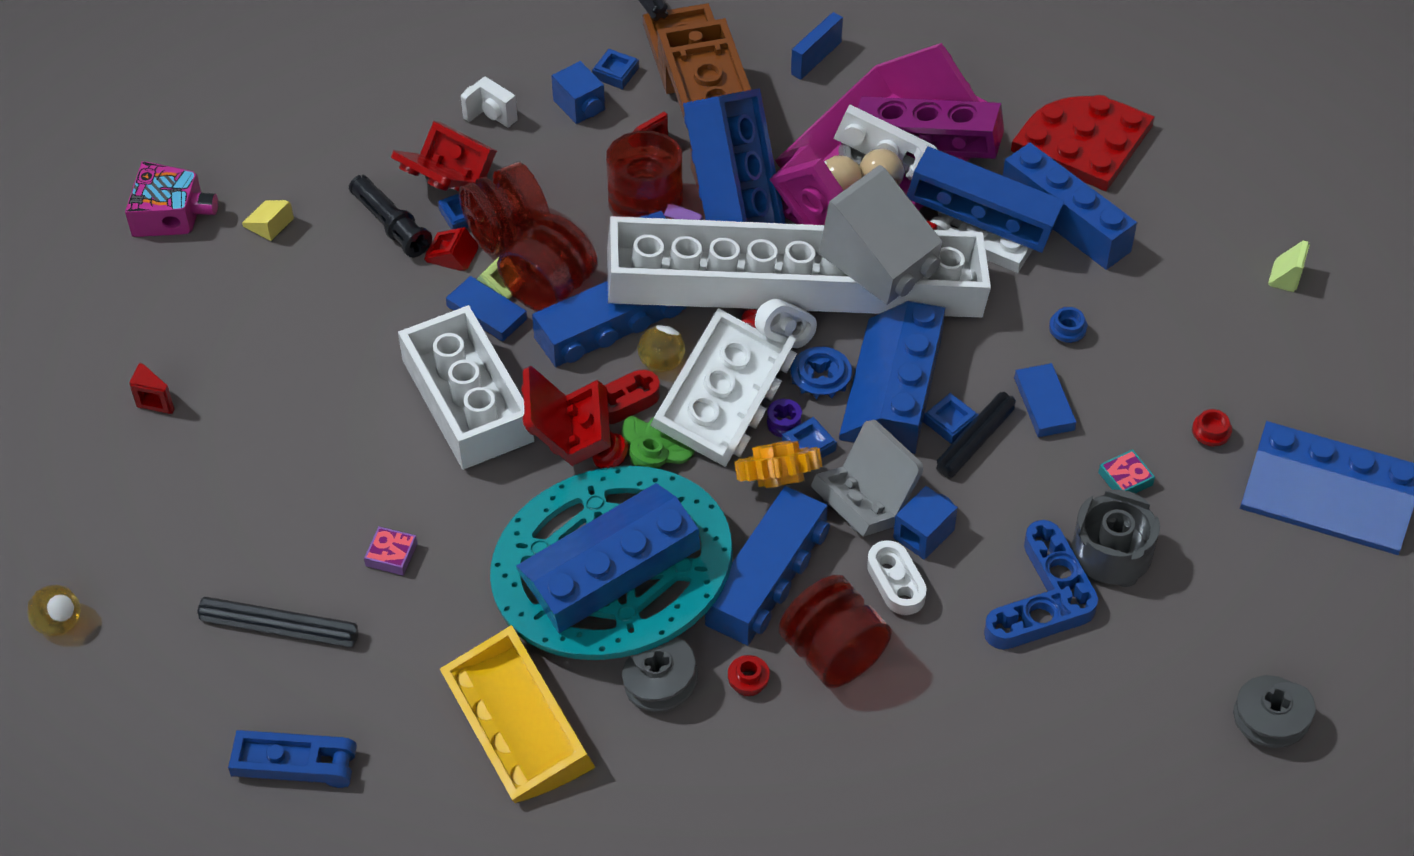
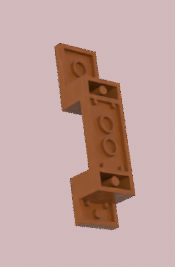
(695, 56)

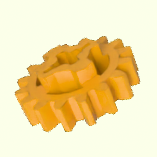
(778, 464)

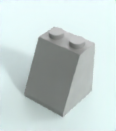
(879, 237)

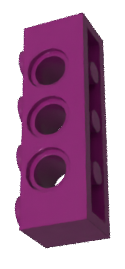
(951, 126)

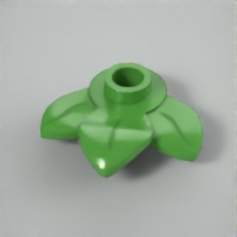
(652, 447)

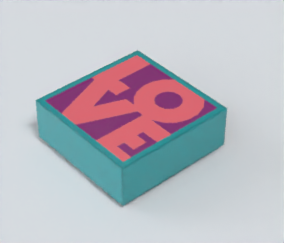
(1126, 473)

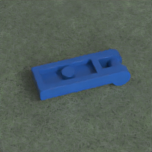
(292, 757)

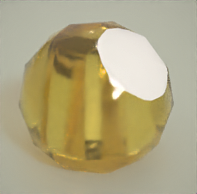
(661, 348)
(53, 610)

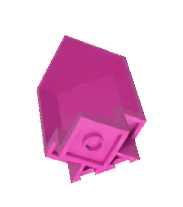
(803, 175)

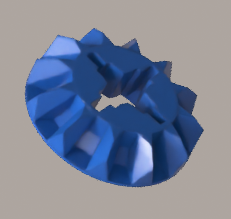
(818, 360)

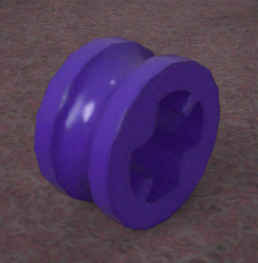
(783, 408)

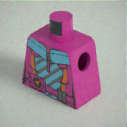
(166, 201)

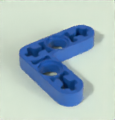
(1056, 599)

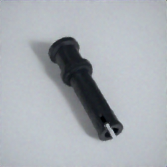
(397, 223)

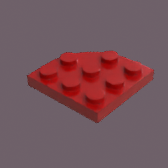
(1087, 136)

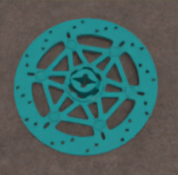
(706, 573)

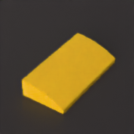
(516, 717)

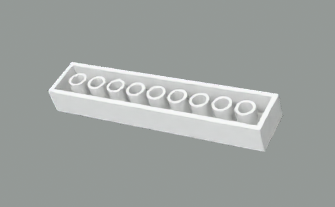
(757, 262)

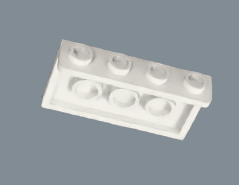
(723, 388)

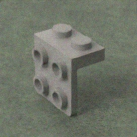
(872, 481)

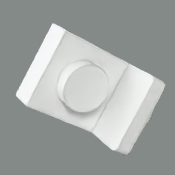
(492, 100)

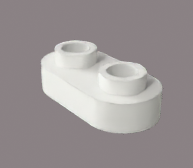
(781, 319)
(898, 580)

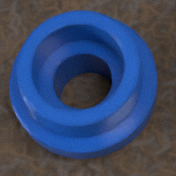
(1068, 325)

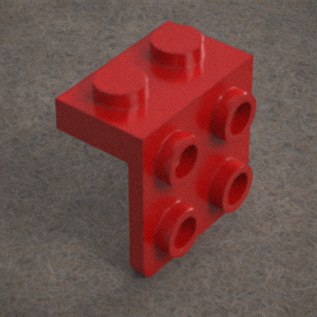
(448, 158)
(569, 424)

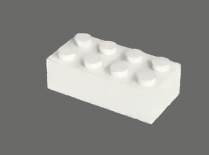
(465, 386)

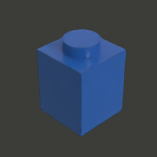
(578, 92)
(925, 522)

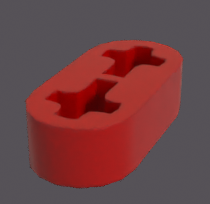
(628, 398)

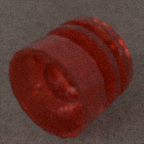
(643, 174)
(503, 207)
(547, 262)
(835, 631)

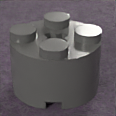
(1115, 537)

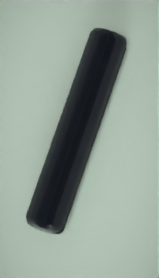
(975, 434)

